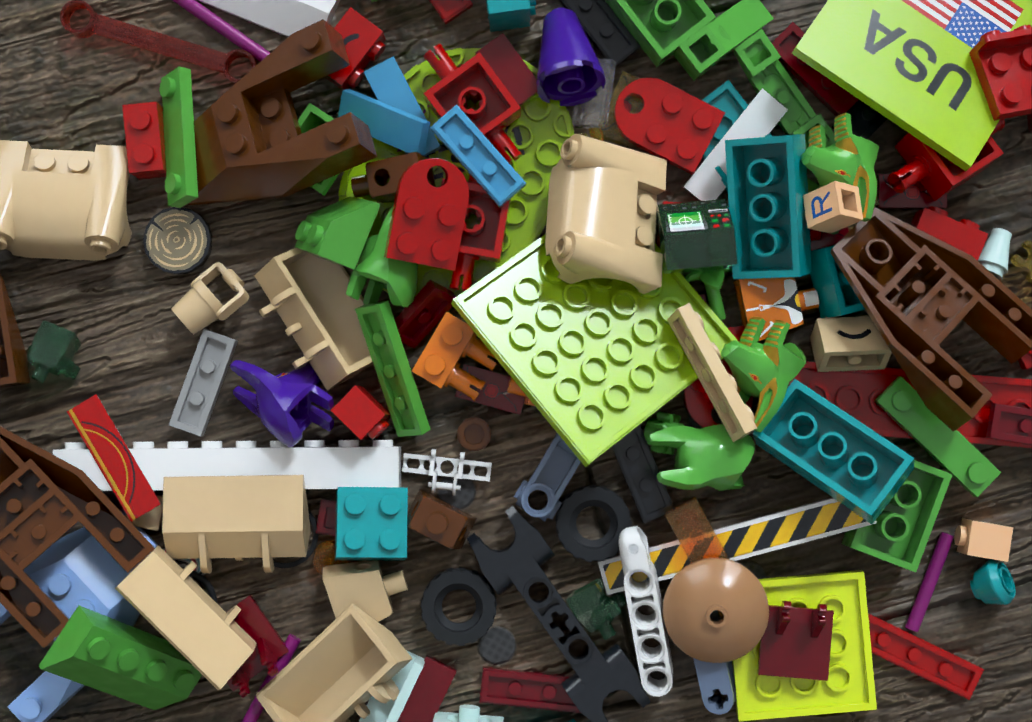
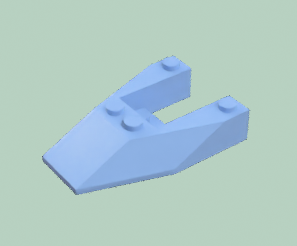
(72, 574)

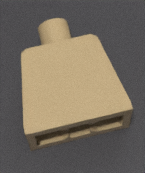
(363, 586)

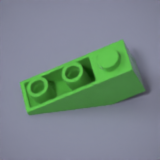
(721, 36)

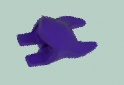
(284, 400)

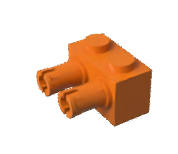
(444, 351)

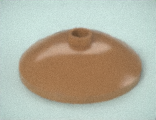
(713, 586)

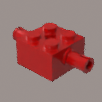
(474, 82)
(934, 170)
(482, 241)

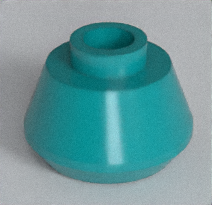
(993, 583)

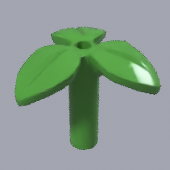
(713, 282)

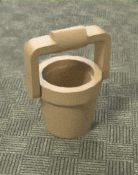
(200, 306)

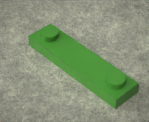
(179, 137)
(393, 369)
(937, 439)

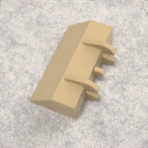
(317, 313)
(235, 518)
(187, 616)
(337, 673)

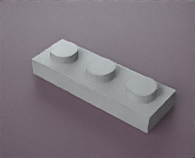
(203, 382)

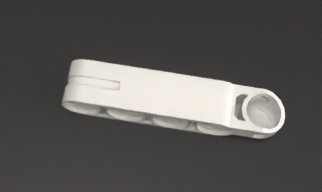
(636, 558)

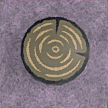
(177, 240)

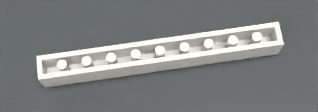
(321, 465)

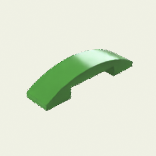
(765, 71)

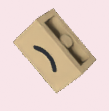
(848, 344)

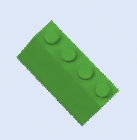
(120, 661)

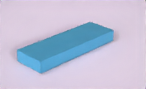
(392, 88)
(387, 122)
(478, 156)

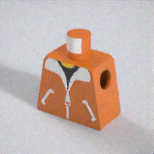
(773, 301)

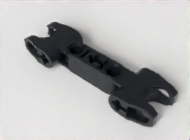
(520, 566)

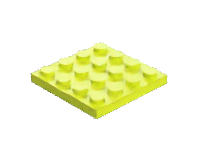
(850, 667)

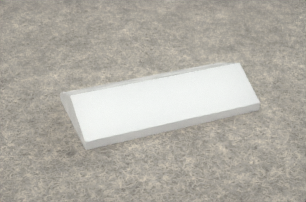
(279, 15)

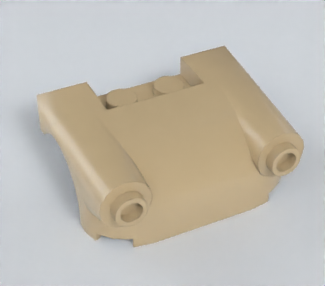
(63, 201)
(605, 213)

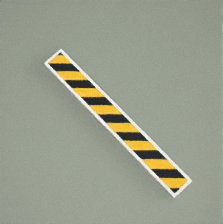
(746, 539)

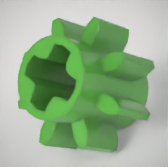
(661, 422)

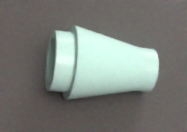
(996, 252)

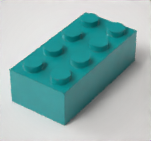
(768, 206)
(835, 452)

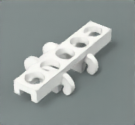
(438, 472)

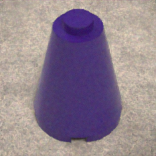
(567, 61)

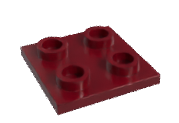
(796, 642)
(267, 650)

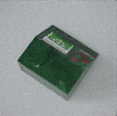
(696, 236)

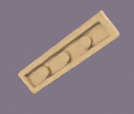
(707, 364)

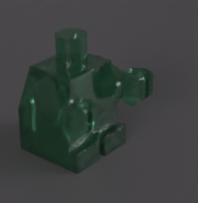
(53, 352)
(594, 608)

